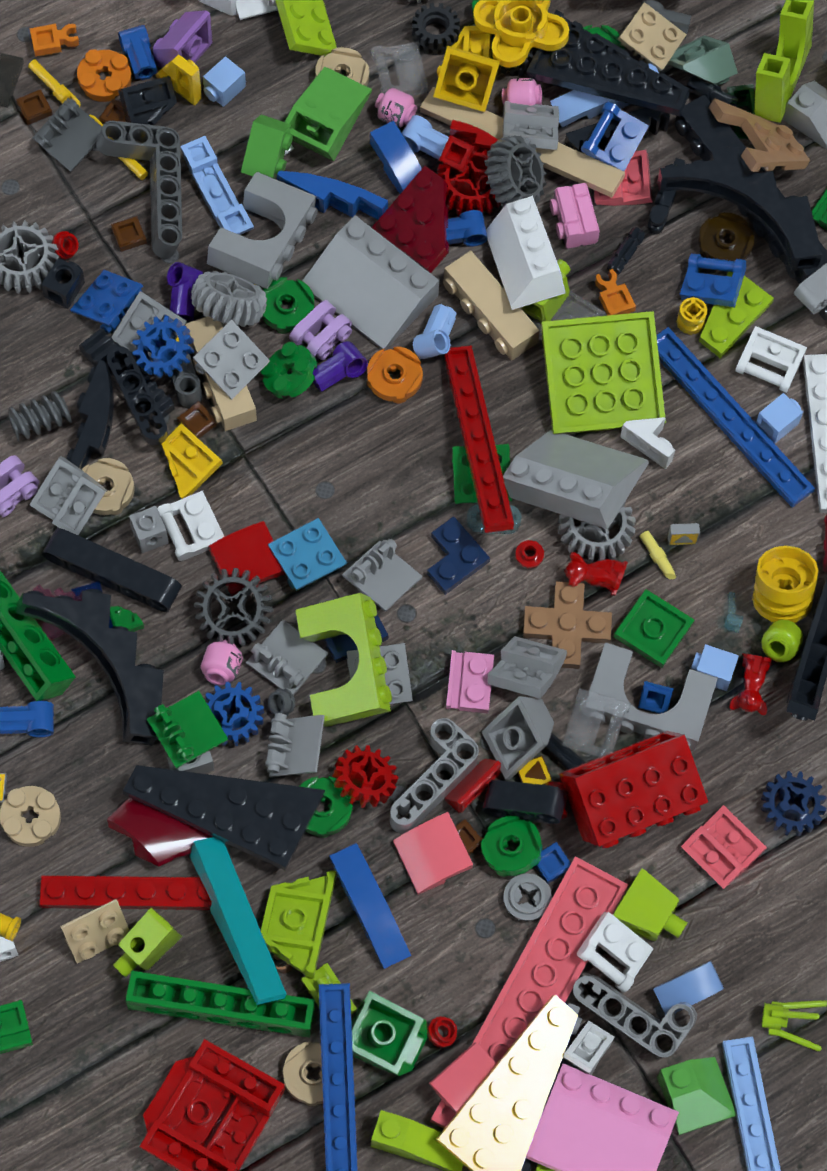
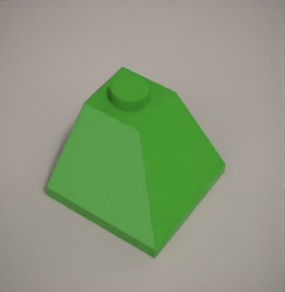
(697, 1093)

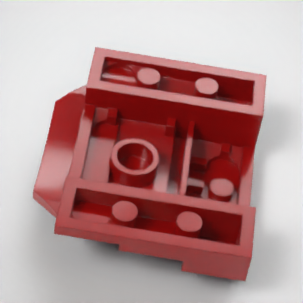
(210, 1111)

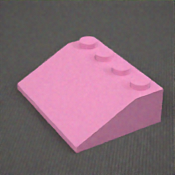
(599, 1127)

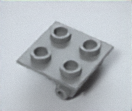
(230, 359)
(382, 574)
(286, 657)
(397, 672)
(294, 745)

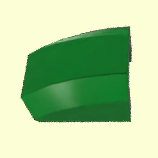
(387, 1035)

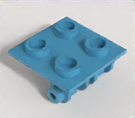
(307, 554)

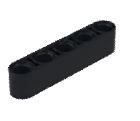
(112, 570)

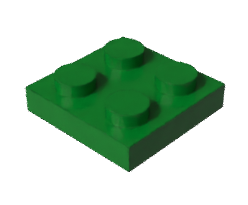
(654, 628)

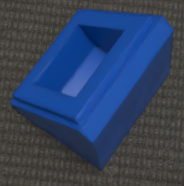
(655, 697)

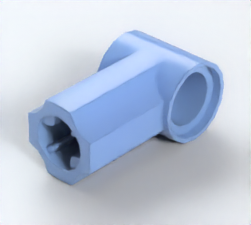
(423, 137)
(435, 337)

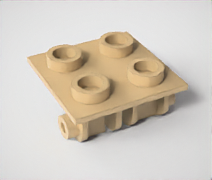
(652, 37)
(95, 931)

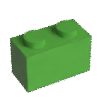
(267, 147)

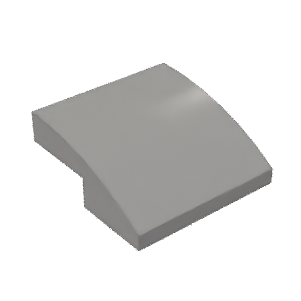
(532, 122)
(141, 311)
(68, 496)
(527, 667)

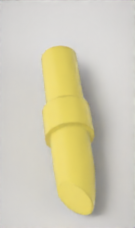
(657, 555)

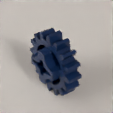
(788, 791)

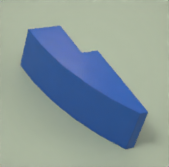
(395, 154)

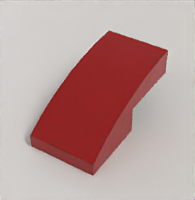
(472, 135)

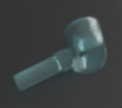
(733, 621)

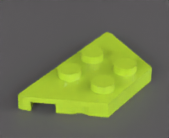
(297, 920)

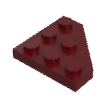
(419, 220)

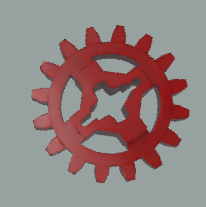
(365, 778)

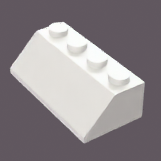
(524, 254)

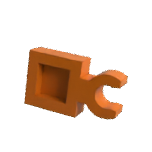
(49, 40)
(614, 298)

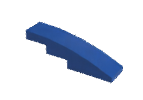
(336, 194)
(369, 905)

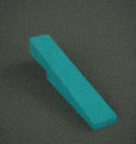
(236, 919)

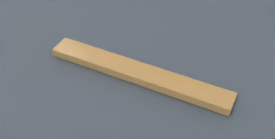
(562, 161)

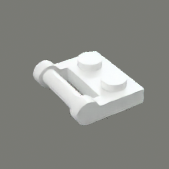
(773, 351)
(198, 520)
(621, 945)

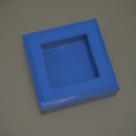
(553, 863)

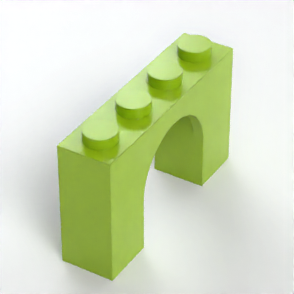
(780, 72)
(367, 690)

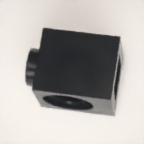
(63, 293)

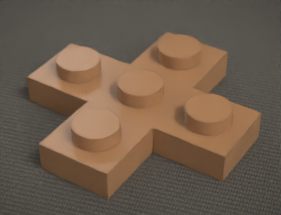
(568, 623)

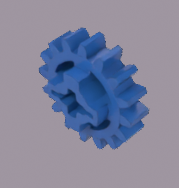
(164, 349)
(243, 717)

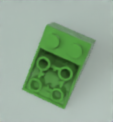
(327, 112)

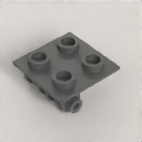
(69, 134)

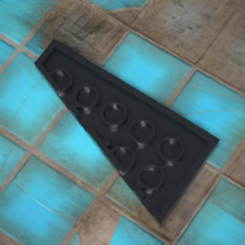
(606, 70)
(244, 813)

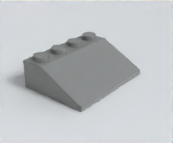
(371, 283)
(574, 477)

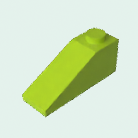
(412, 1141)

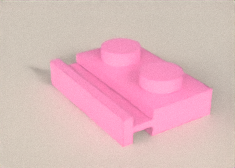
(469, 682)

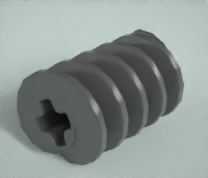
(38, 415)

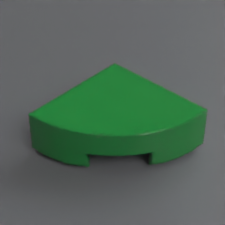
(125, 618)

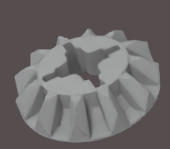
(529, 884)

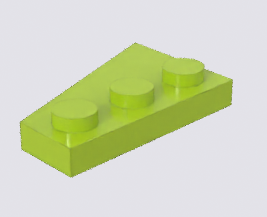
(728, 323)

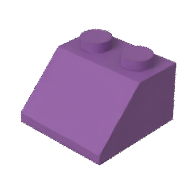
(187, 37)

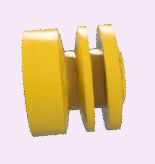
(785, 584)

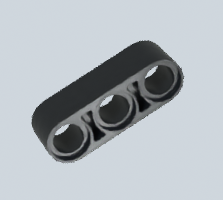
(525, 801)

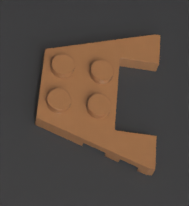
(772, 141)

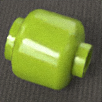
(782, 640)

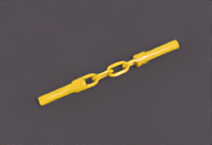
(63, 93)

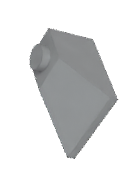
(808, 112)
(519, 733)

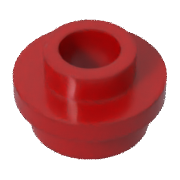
(70, 244)
(529, 561)
(447, 1026)

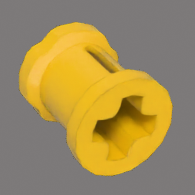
(9, 926)

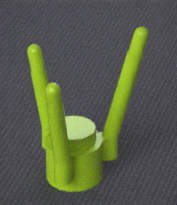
(777, 1015)

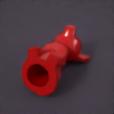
(602, 573)
(754, 677)

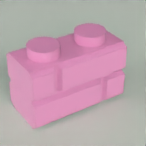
(575, 216)

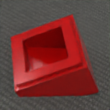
(457, 153)

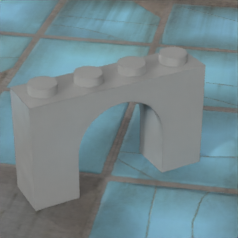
(263, 259)
(684, 718)

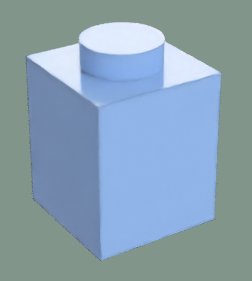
(224, 81)
(779, 417)
(717, 664)

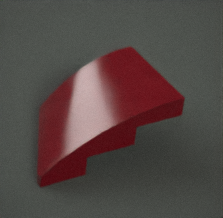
(153, 833)

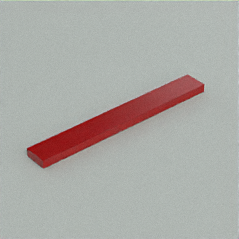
(478, 440)

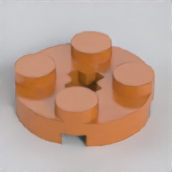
(103, 61)
(394, 389)

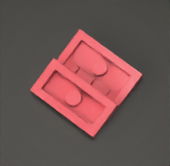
(635, 186)
(724, 847)
(432, 853)
(463, 1076)

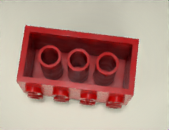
(634, 789)

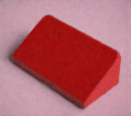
(473, 784)

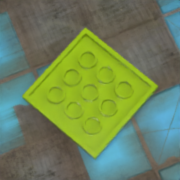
(602, 371)

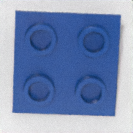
(107, 300)

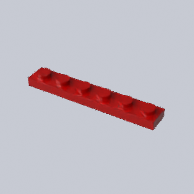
(130, 892)

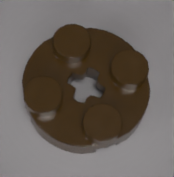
(723, 225)

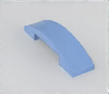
(214, 187)

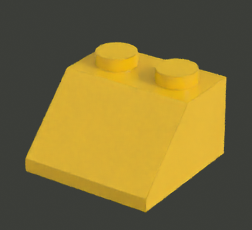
(466, 78)

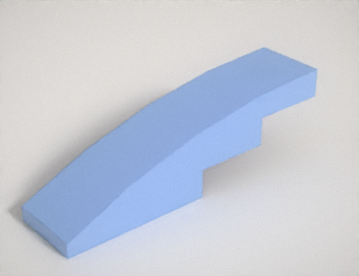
(579, 104)

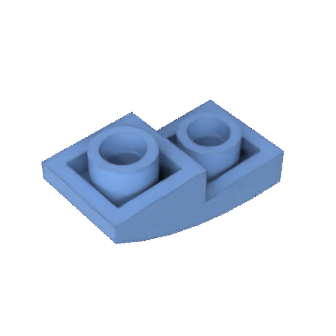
(689, 987)

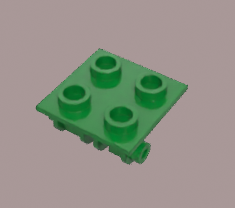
(463, 483)
(187, 729)

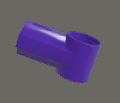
(181, 279)
(345, 362)

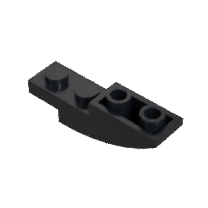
(97, 409)

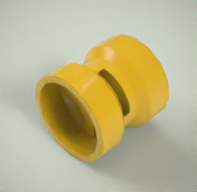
(687, 320)

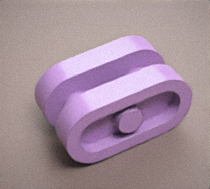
(336, 330)
(14, 485)

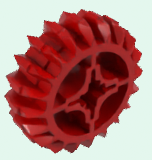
(461, 190)

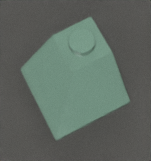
(705, 59)

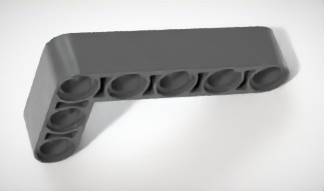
(160, 179)

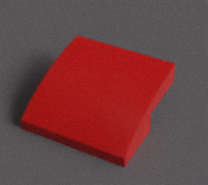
(247, 551)

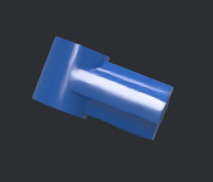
(137, 47)
(467, 229)
(34, 719)

